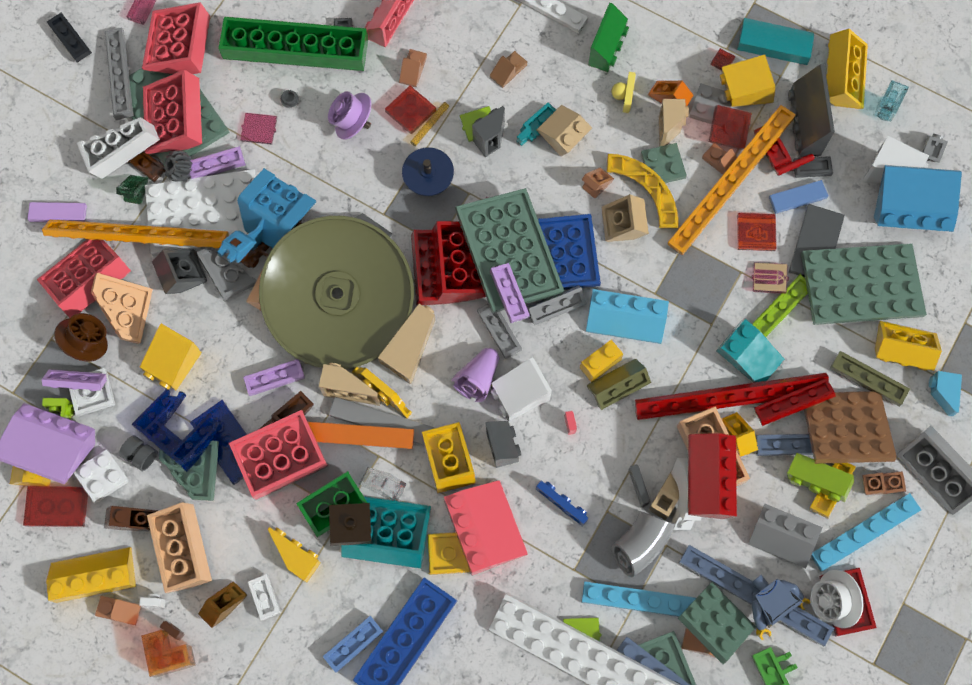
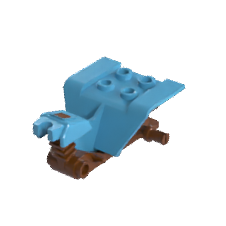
(268, 213)

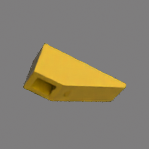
(296, 559)

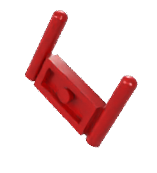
(781, 159)

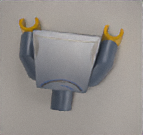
(774, 602)

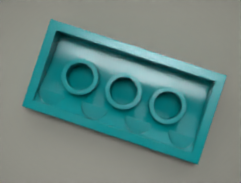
(776, 41)

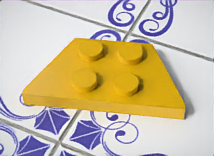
(385, 393)

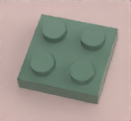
(665, 162)

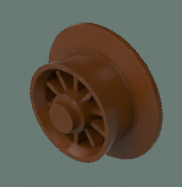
(82, 337)

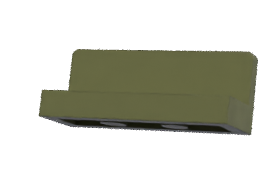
(619, 383)

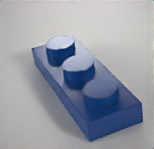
(562, 502)

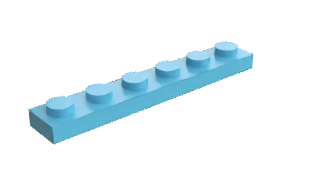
(865, 532)
(635, 599)

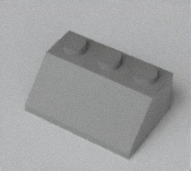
(785, 536)

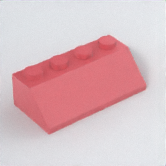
(386, 20)

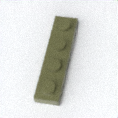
(870, 378)

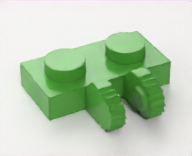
(769, 667)

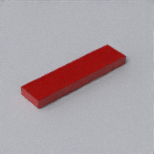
(794, 402)

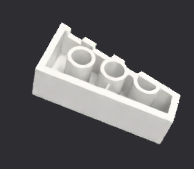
(116, 147)

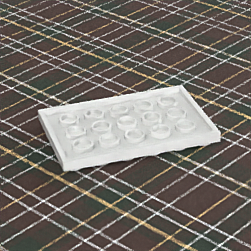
(197, 204)

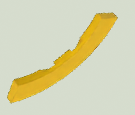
(651, 182)

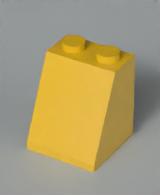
(748, 82)
(169, 358)

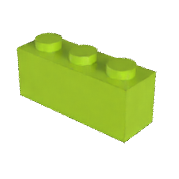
(820, 478)

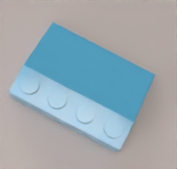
(918, 198)

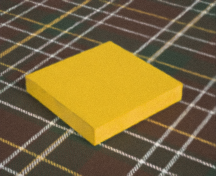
(446, 554)

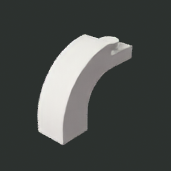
(681, 518)

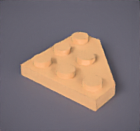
(123, 305)

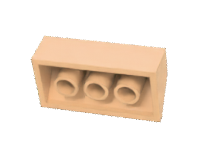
(179, 547)

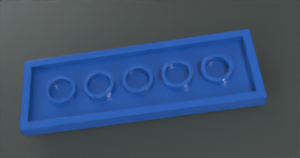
(407, 636)

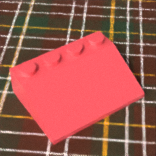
(177, 39)
(174, 111)
(72, 277)
(278, 455)
(485, 526)

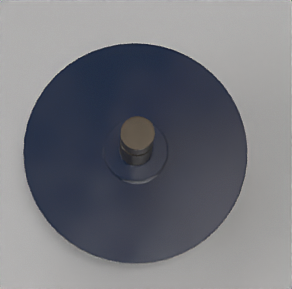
(428, 171)

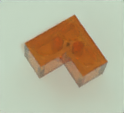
(162, 658)

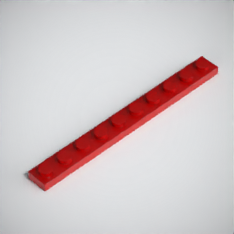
(722, 396)

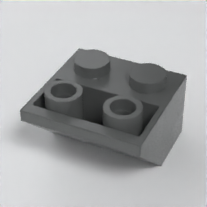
(489, 131)

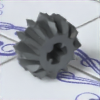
(178, 166)

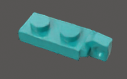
(530, 127)

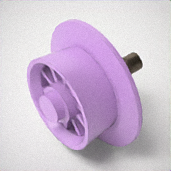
(350, 114)

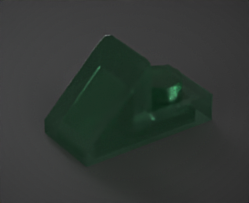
(132, 189)

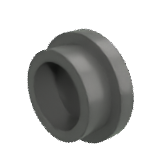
(289, 98)

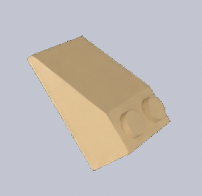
(340, 383)

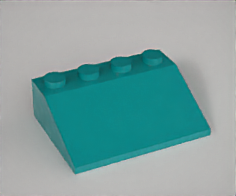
(396, 534)

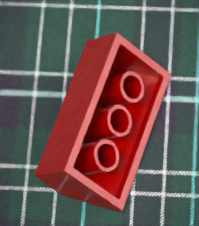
(712, 475)

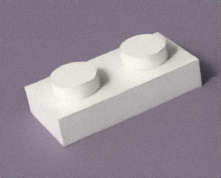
(264, 597)

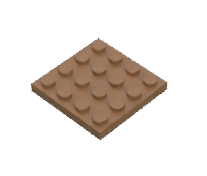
(850, 429)

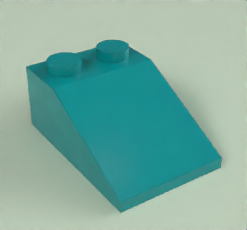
(750, 352)

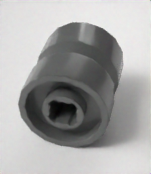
(136, 452)

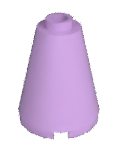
(477, 375)

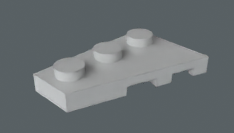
(226, 276)

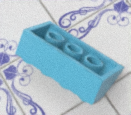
(627, 316)

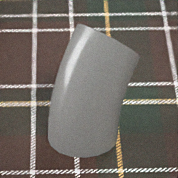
(641, 543)

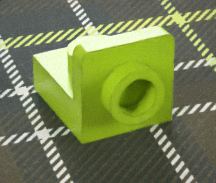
(58, 405)

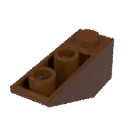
(127, 518)

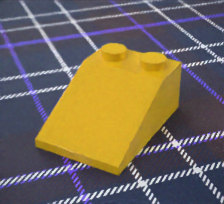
(448, 457)

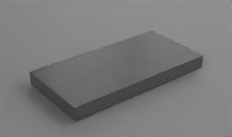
(818, 232)

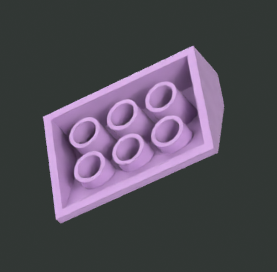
(45, 443)

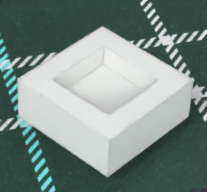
(152, 601)

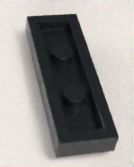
(69, 37)

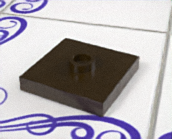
(350, 524)

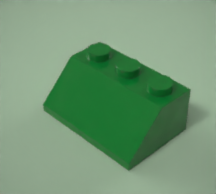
(608, 39)
(316, 505)

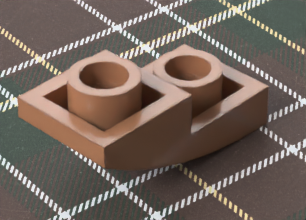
(884, 483)

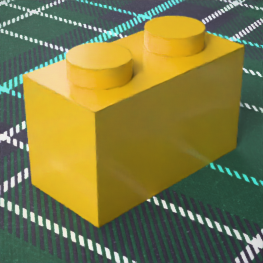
(601, 360)

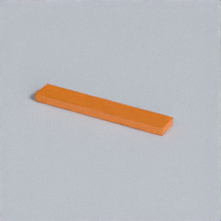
(363, 435)

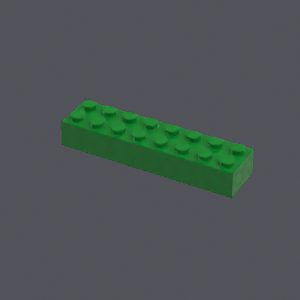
(293, 43)

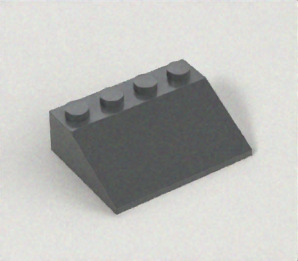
(813, 112)

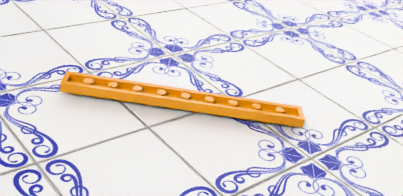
(731, 180)
(135, 233)

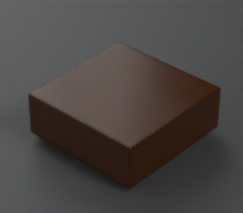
(172, 630)

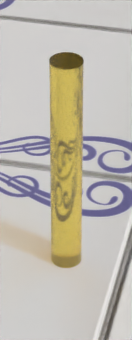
(429, 124)

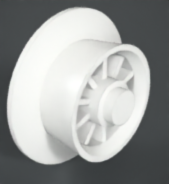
(837, 599)

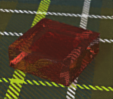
(722, 59)

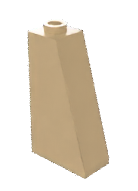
(407, 346)

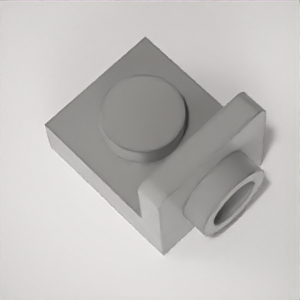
(935, 147)

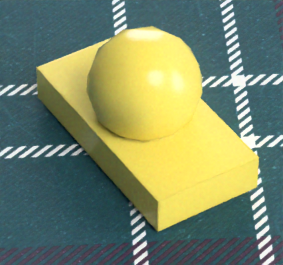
(625, 91)

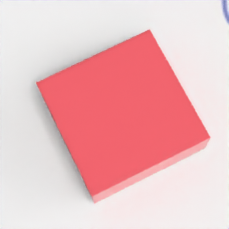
(570, 422)

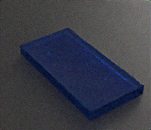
(228, 431)

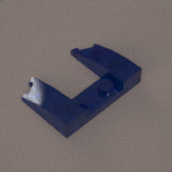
(182, 452)

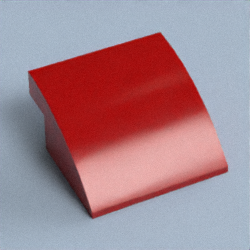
(431, 260)

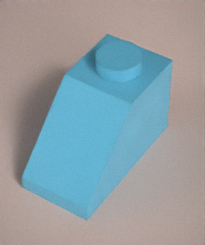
(946, 391)

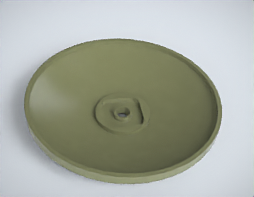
(327, 256)

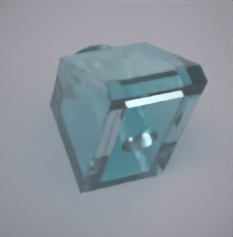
(891, 101)

